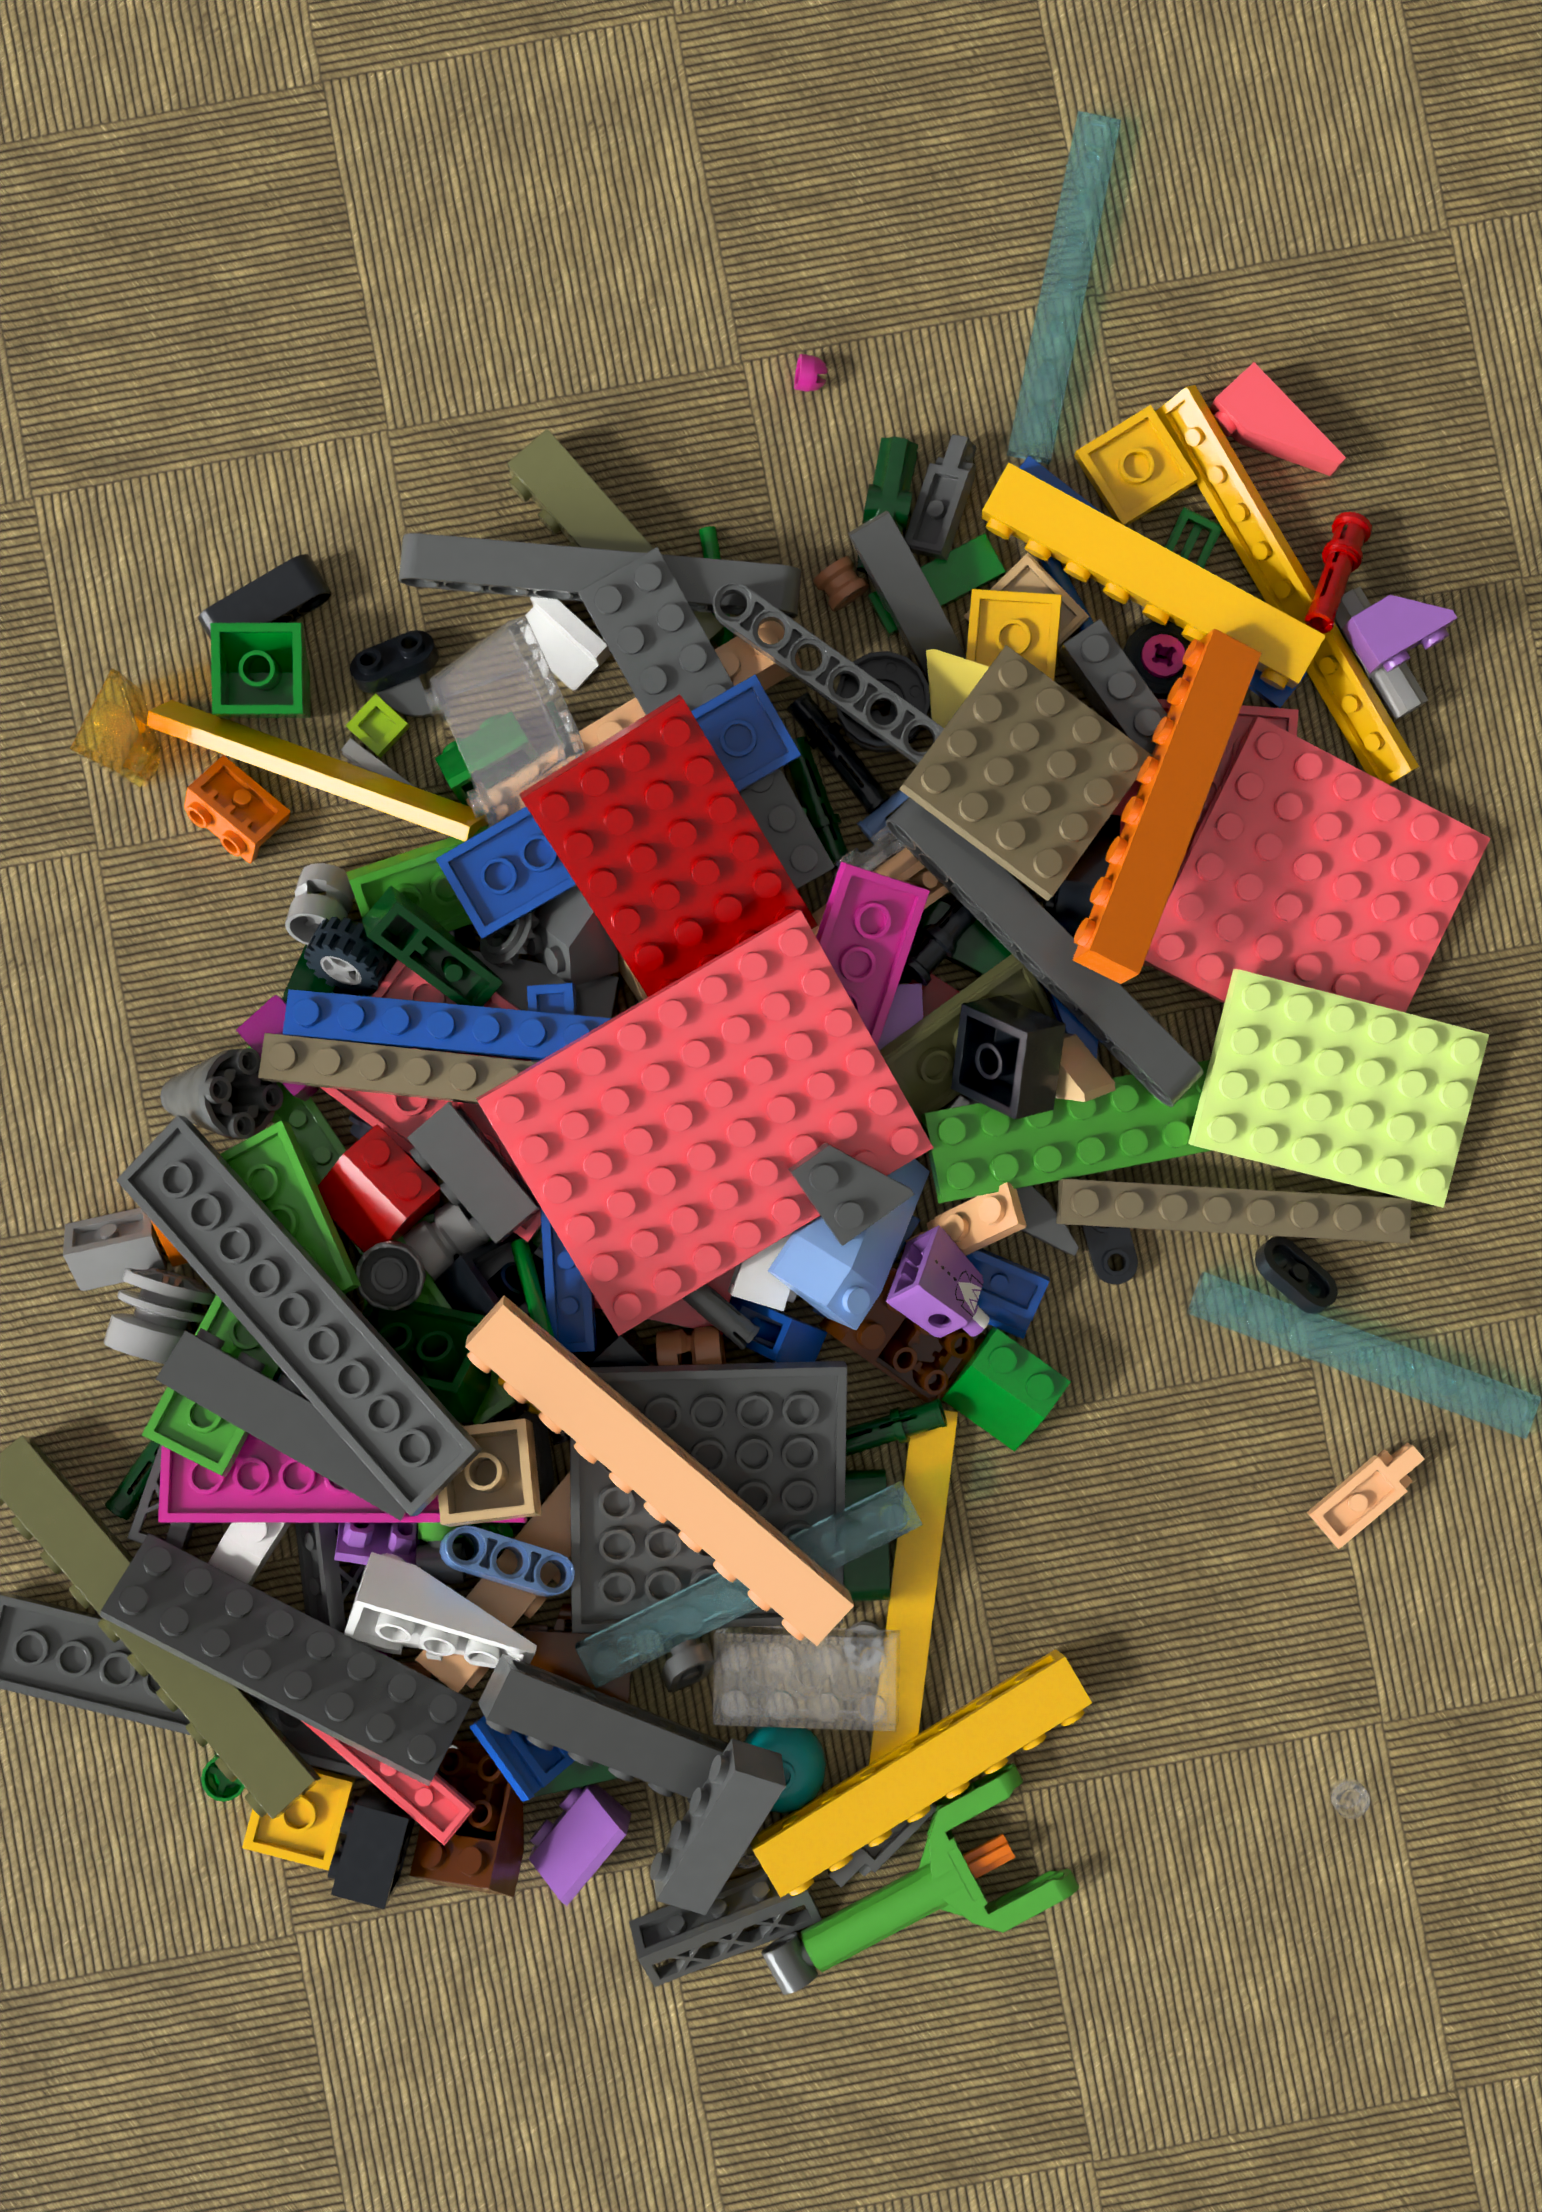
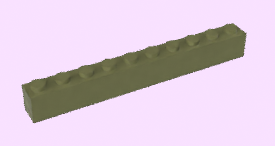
(94, 1561)

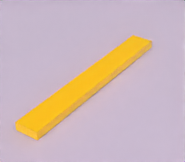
(316, 769)
(916, 1575)

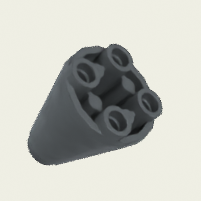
(224, 1094)

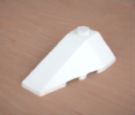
(410, 1608)

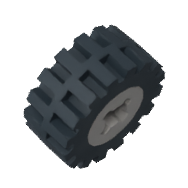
(347, 957)

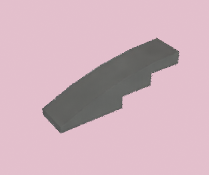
(904, 589)

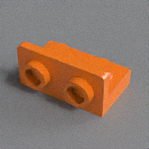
(234, 808)

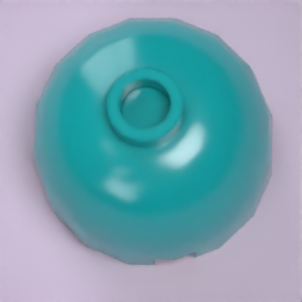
(802, 1763)

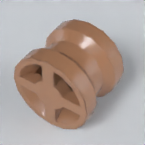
(840, 583)

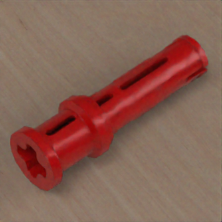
(1341, 558)

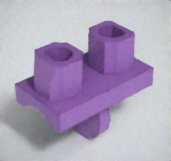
(358, 1540)

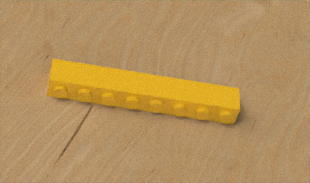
(1147, 574)
(919, 1773)

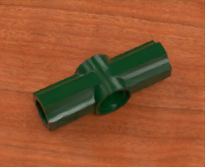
(891, 483)

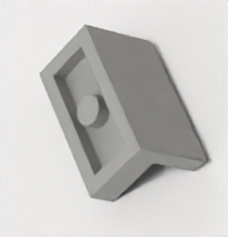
(106, 1245)

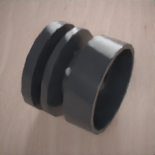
(899, 676)

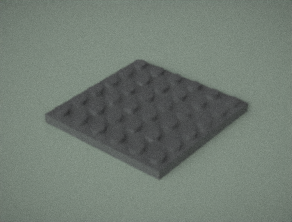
(757, 1427)

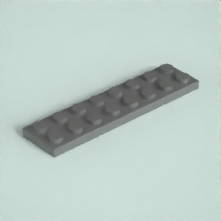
(669, 655)
(287, 1659)

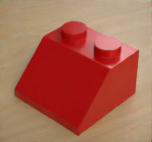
(377, 1191)

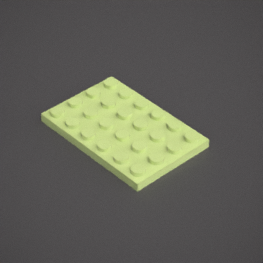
(1338, 1088)

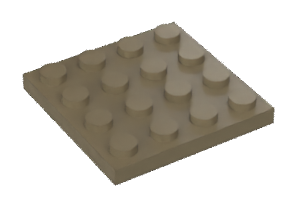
(1026, 773)

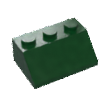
(433, 1346)

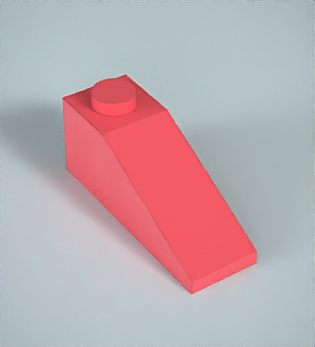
(1267, 420)

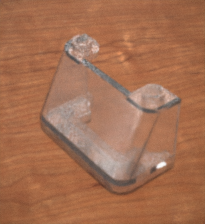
(505, 718)

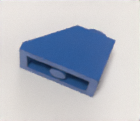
(780, 1335)

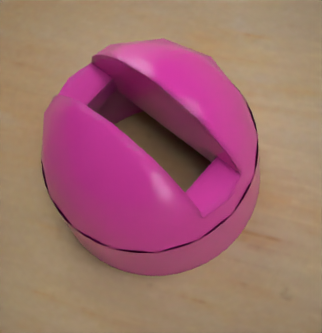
(806, 373)

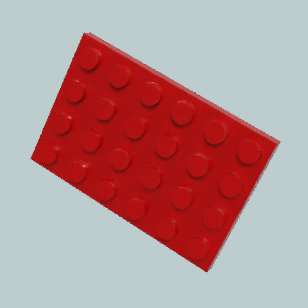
(663, 846)

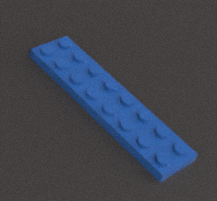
(517, 870)

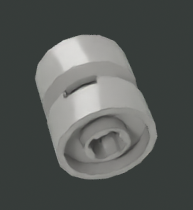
(319, 894)
(444, 1239)

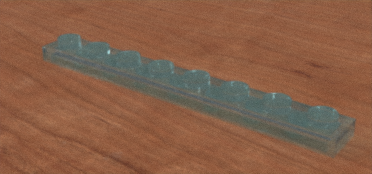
(1063, 287)
(1364, 1355)
(719, 1601)

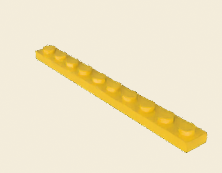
(1284, 583)

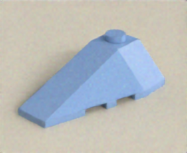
(849, 1277)

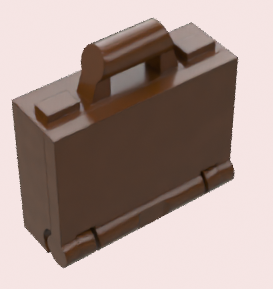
(558, 1655)

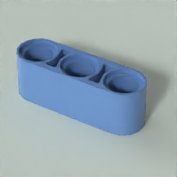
(529, 1561)

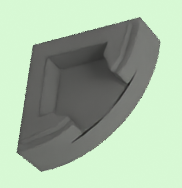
(407, 698)

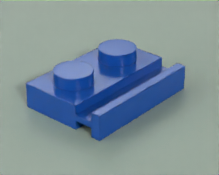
(1008, 1291)
(520, 1761)

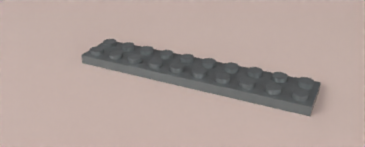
(299, 1316)
(72, 1662)

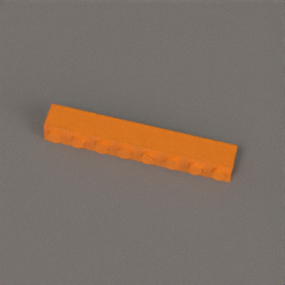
(1166, 806)

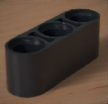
(273, 598)

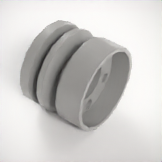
(160, 1313)

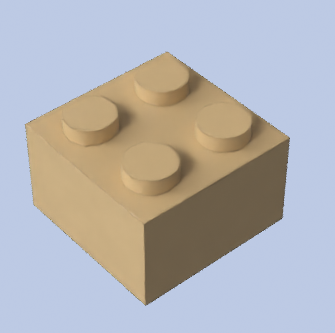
(498, 1481)

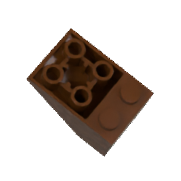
(906, 1350)
(490, 1843)

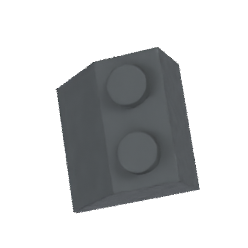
(572, 940)

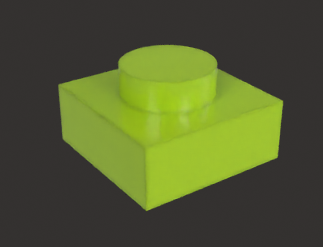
(377, 726)

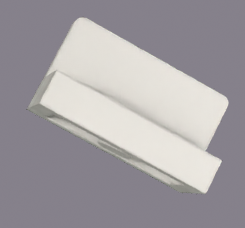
(566, 642)

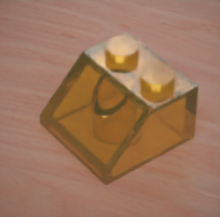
(117, 732)

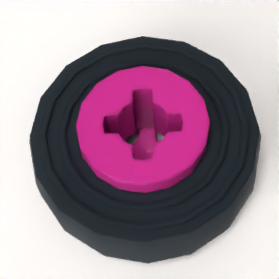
(1165, 641)

